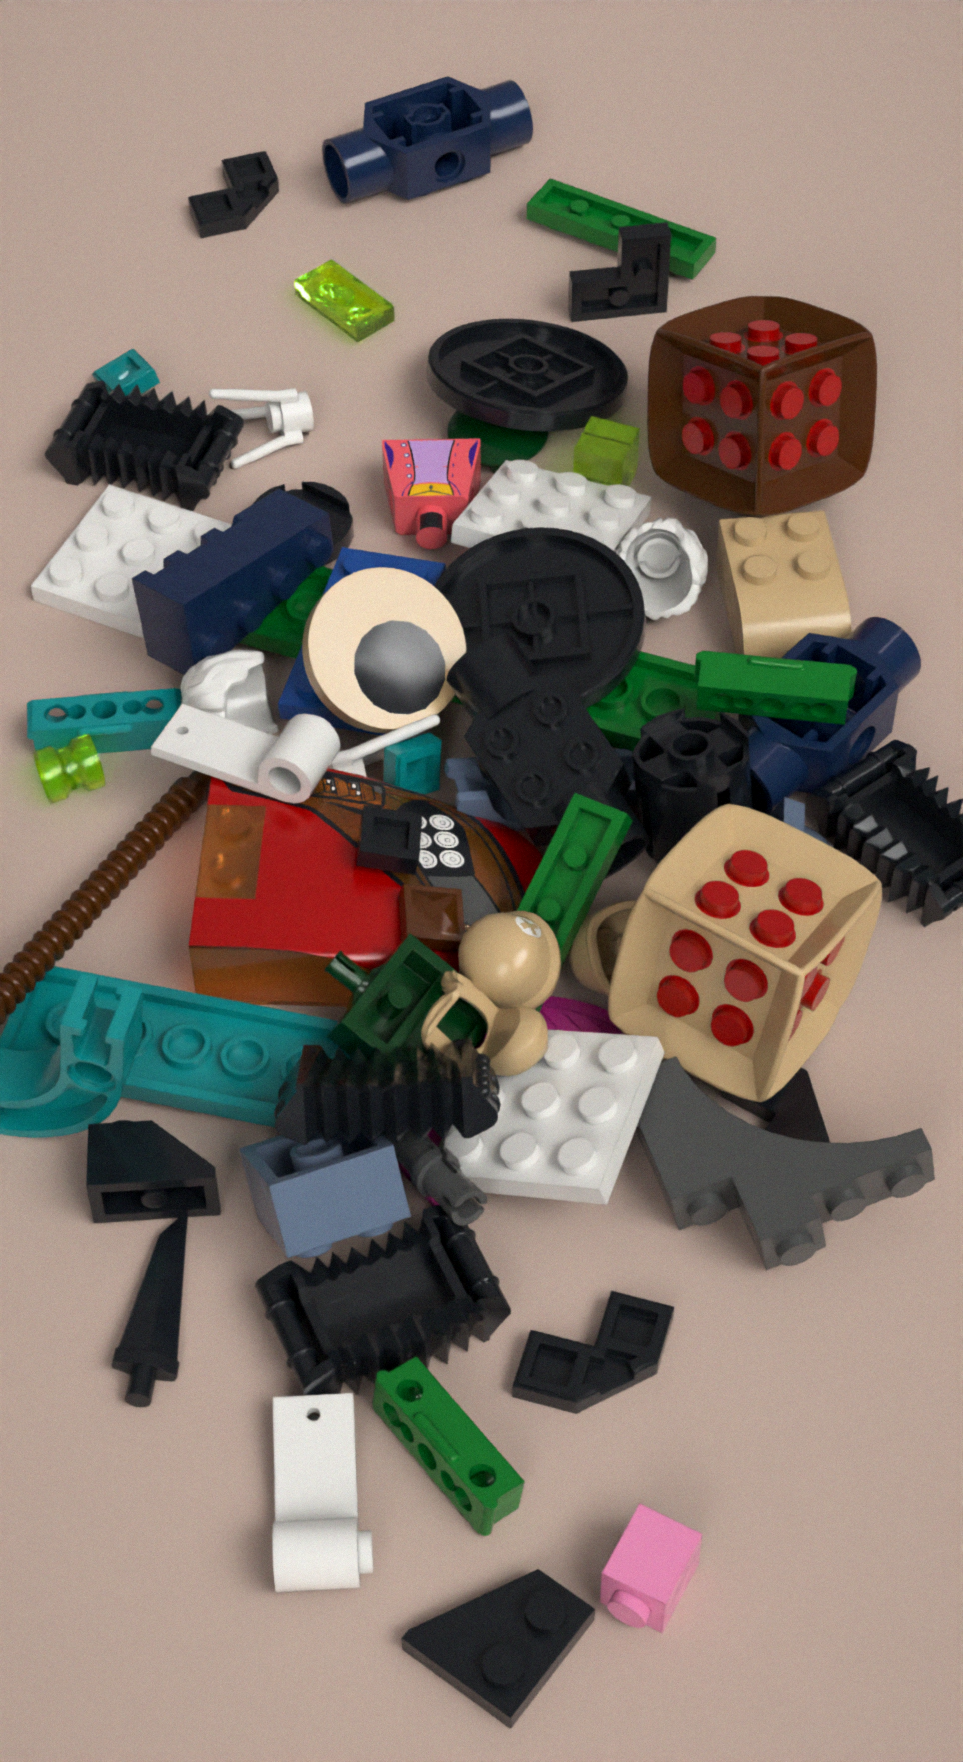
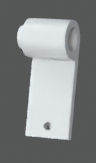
(268, 764)
(316, 1496)

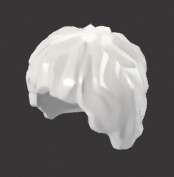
(666, 565)
(231, 688)

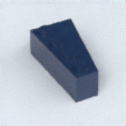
(231, 581)

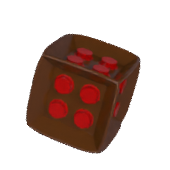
(761, 404)

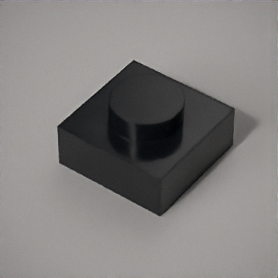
(389, 840)

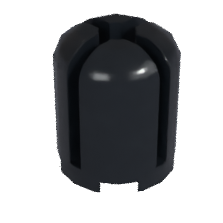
(687, 772)

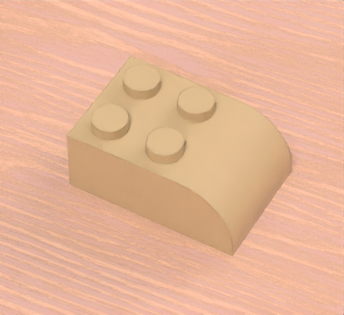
(780, 581)

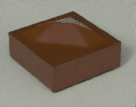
(432, 915)

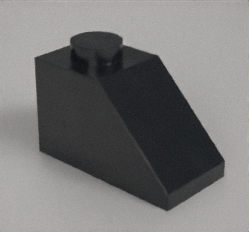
(146, 1174)

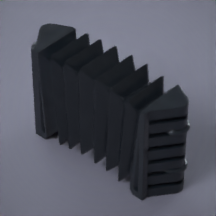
(145, 442)
(897, 828)
(388, 1093)
(383, 1305)

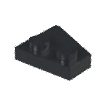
(503, 1642)

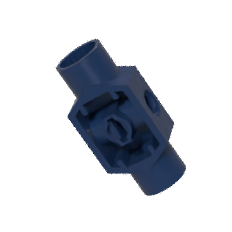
(427, 139)
(805, 754)

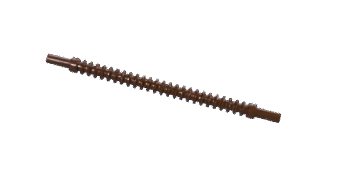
(99, 890)

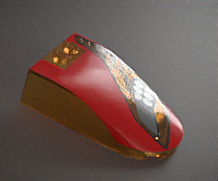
(287, 895)

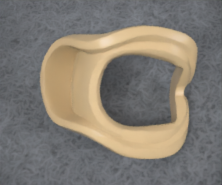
(514, 1035)

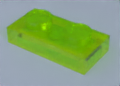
(344, 300)

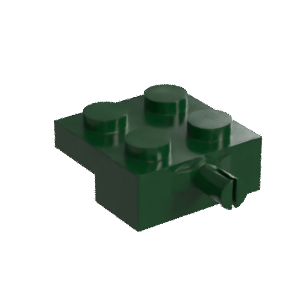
(394, 1001)

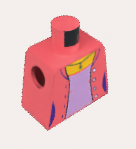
(430, 485)

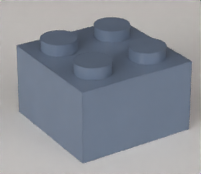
(324, 1190)

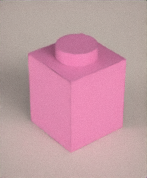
(649, 1569)

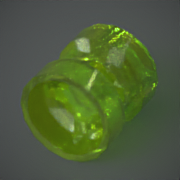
(69, 768)

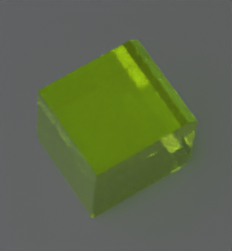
(607, 452)

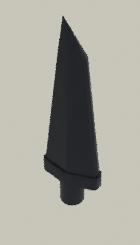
(153, 1327)

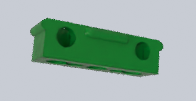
(773, 687)
(447, 1444)

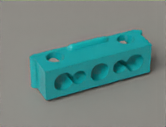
(111, 719)

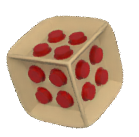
(743, 950)

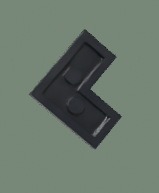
(633, 286)

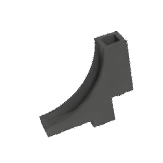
(779, 1183)

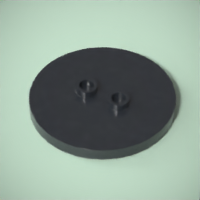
(526, 374)
(561, 600)

